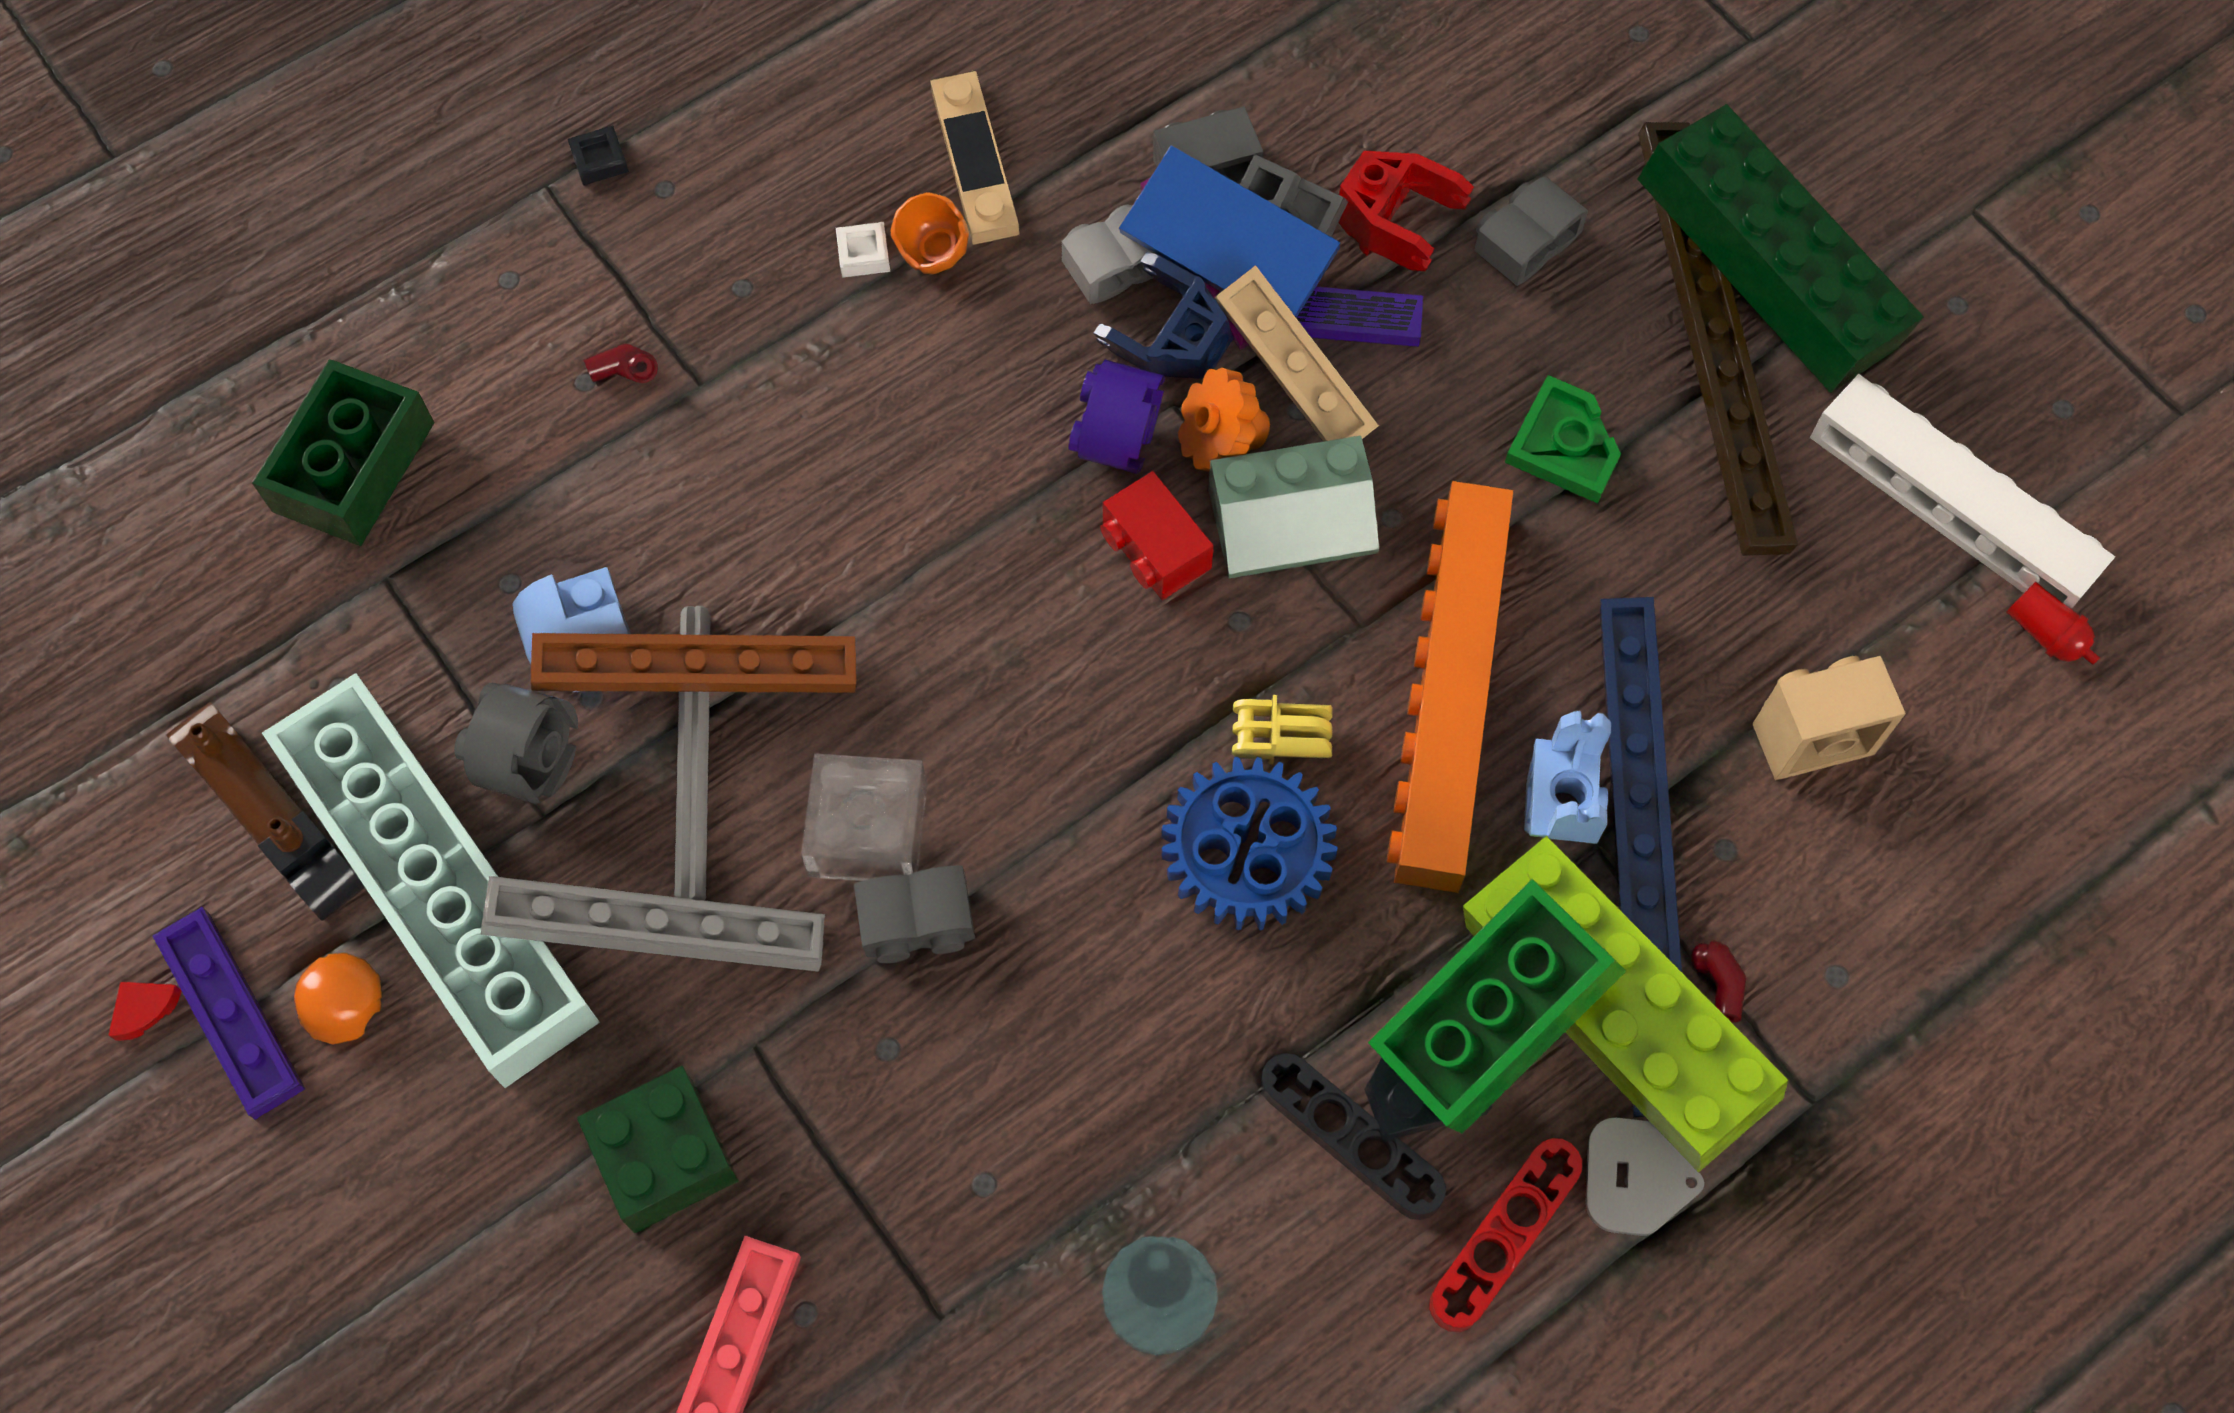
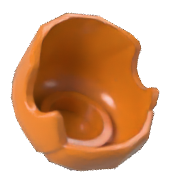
(930, 233)
(337, 997)

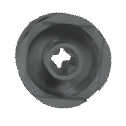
(518, 742)

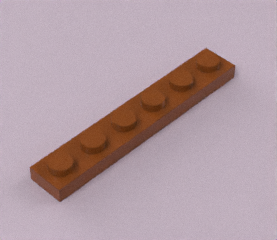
(692, 663)

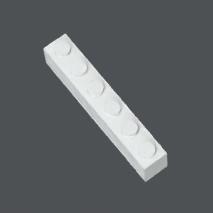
(1959, 493)

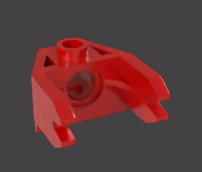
(1377, 190)

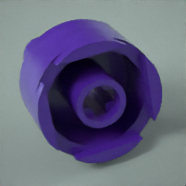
(1118, 415)

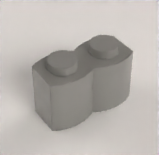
(1103, 258)

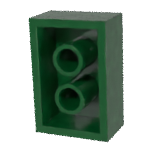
(344, 452)

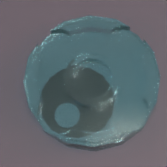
(1159, 1295)

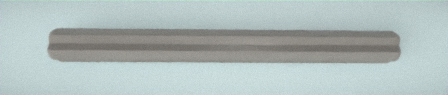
(692, 775)

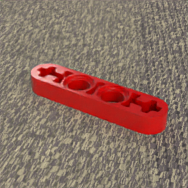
(1503, 1232)

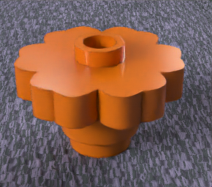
(1221, 419)

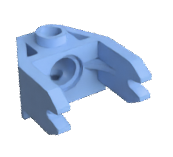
(1573, 767)

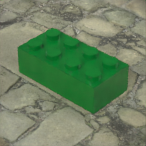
(1496, 1007)

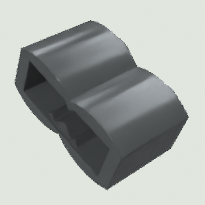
(1529, 229)
(914, 913)

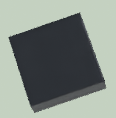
(598, 155)

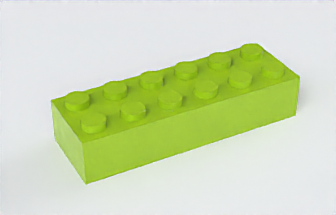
(1653, 1025)

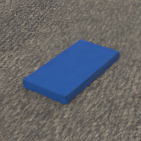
(1226, 230)

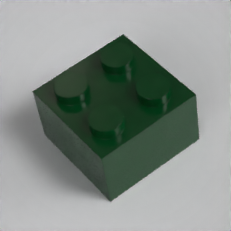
(657, 1149)

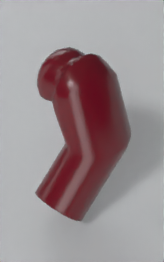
(624, 361)
(1727, 974)

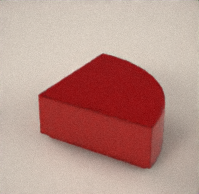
(141, 1007)

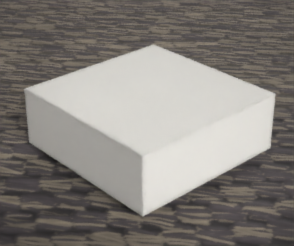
(862, 249)

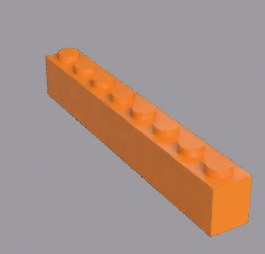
(1453, 688)

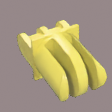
(1292, 730)

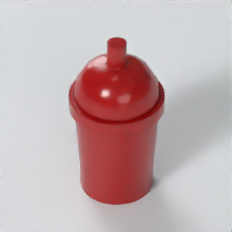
(2054, 625)

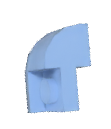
(572, 606)

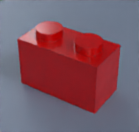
(1156, 536)

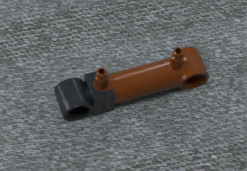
(266, 811)

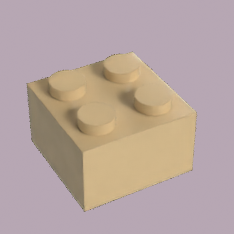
(1828, 716)

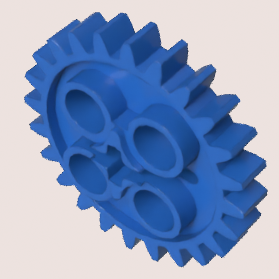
(1294, 859)

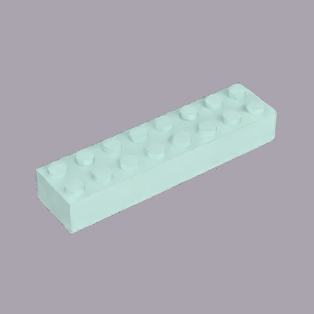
(427, 879)

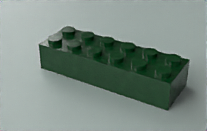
(1779, 247)

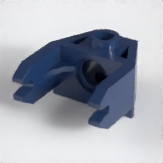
(1191, 338)

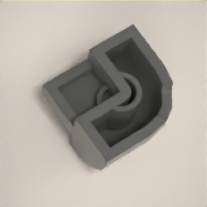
(1294, 194)

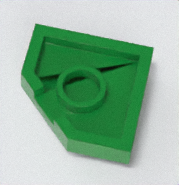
(1566, 441)

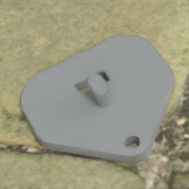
(1653, 1179)

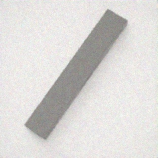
(652, 924)

